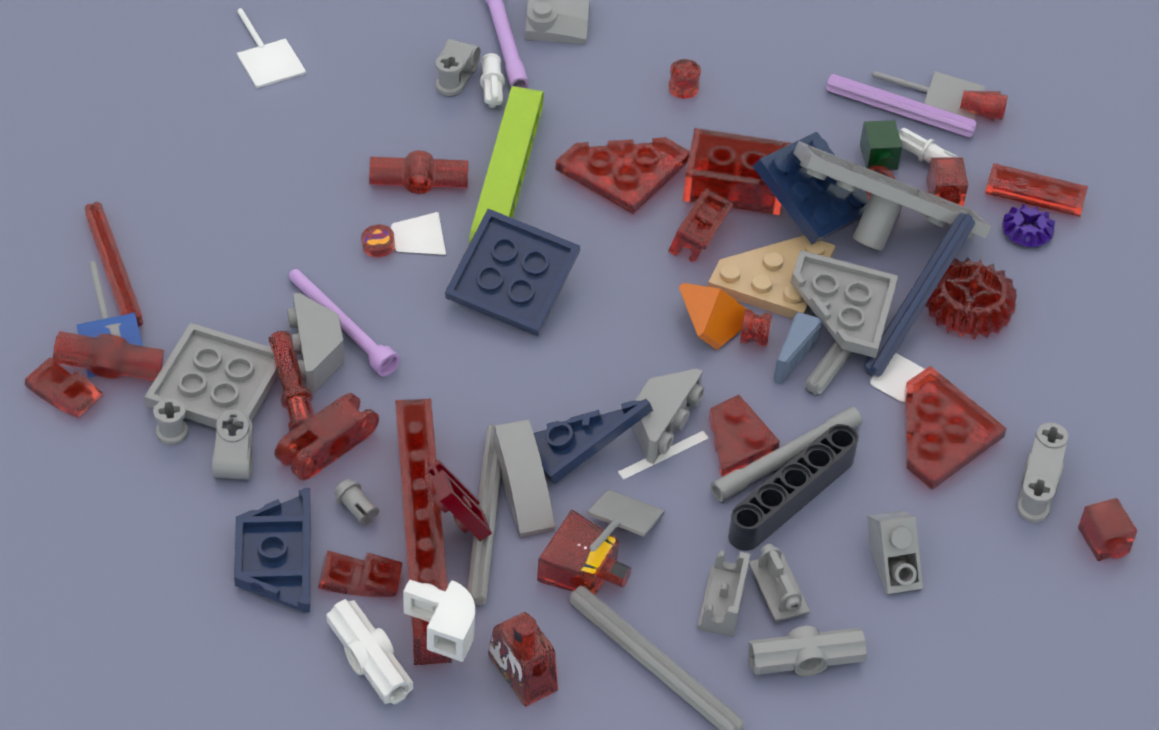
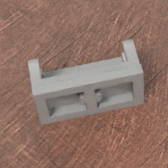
(724, 595)

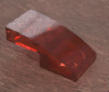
(61, 389)

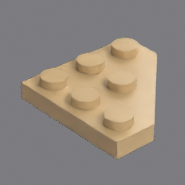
(765, 275)

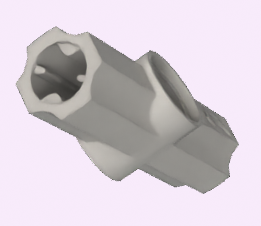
(806, 651)

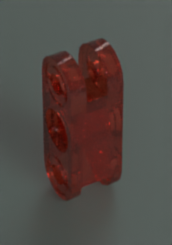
(326, 436)

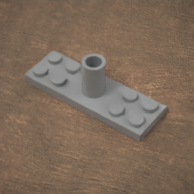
(886, 198)

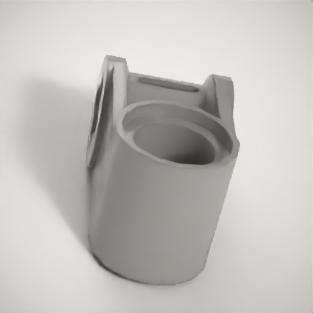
(456, 66)
(233, 453)

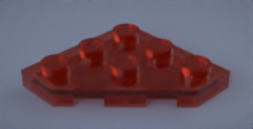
(624, 170)
(944, 428)

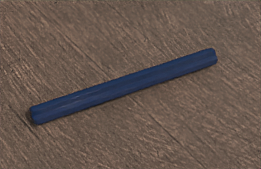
(920, 294)

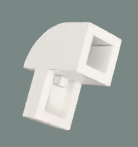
(448, 613)

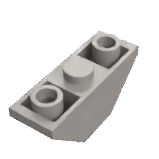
(316, 340)
(671, 401)

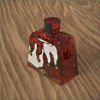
(516, 650)

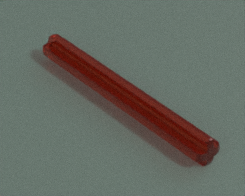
(112, 261)

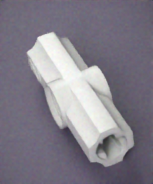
(369, 652)

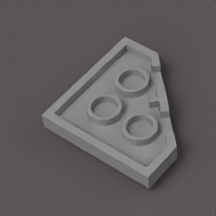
(847, 299)

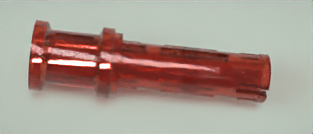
(295, 395)

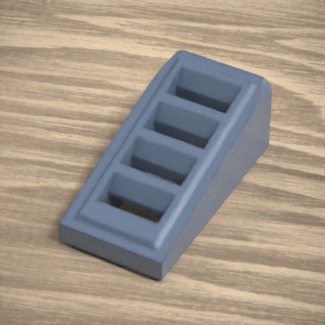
(798, 343)

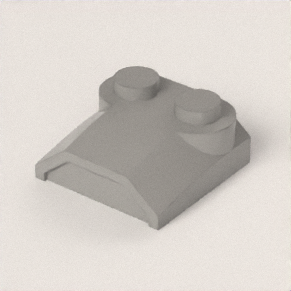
(557, 21)

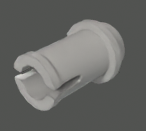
(351, 496)

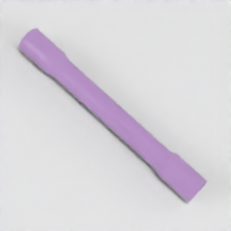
(514, 66)

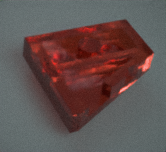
(739, 435)

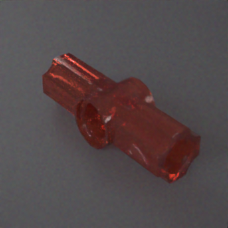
(418, 172)
(107, 356)

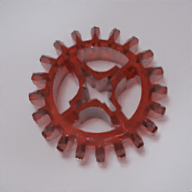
(990, 304)

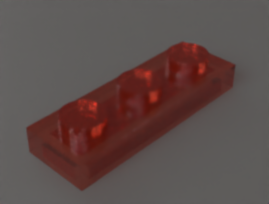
(1036, 189)

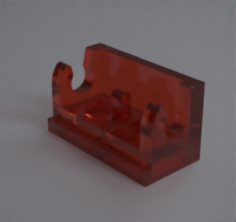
(701, 224)

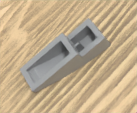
(523, 478)

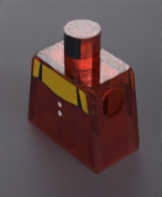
(571, 563)

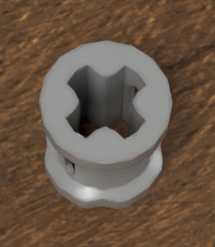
(171, 426)

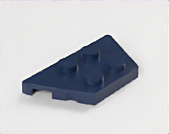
(275, 551)

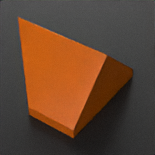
(713, 313)

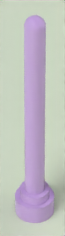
(382, 358)

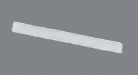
(674, 449)

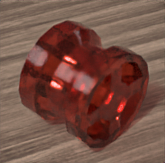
(684, 78)
(756, 327)

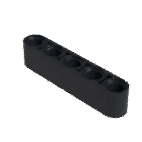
(792, 487)

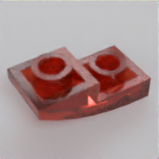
(352, 576)

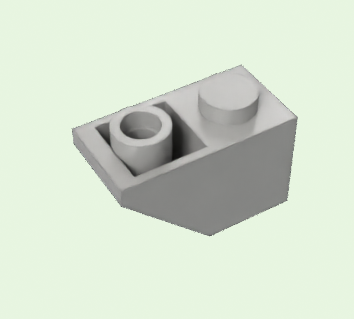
(896, 550)

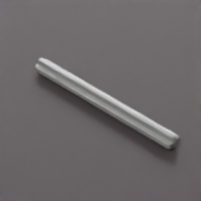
(488, 499)
(655, 660)

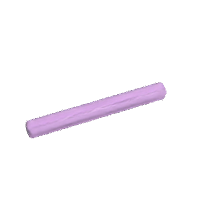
(901, 105)

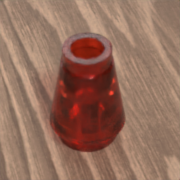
(985, 103)

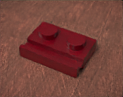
(456, 498)

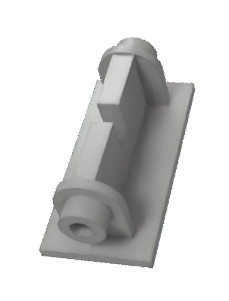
(778, 584)

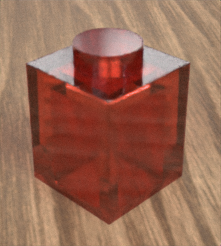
(948, 179)
(1107, 529)

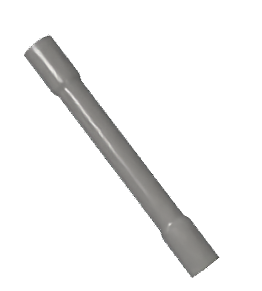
(741, 478)

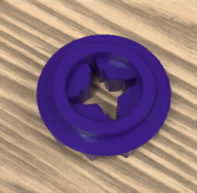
(1028, 235)

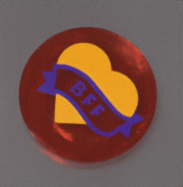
(378, 240)

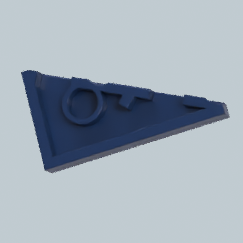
(574, 441)

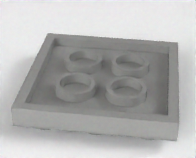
(215, 374)

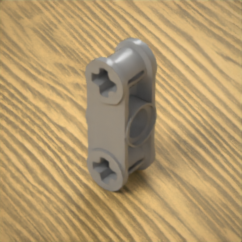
(1042, 472)

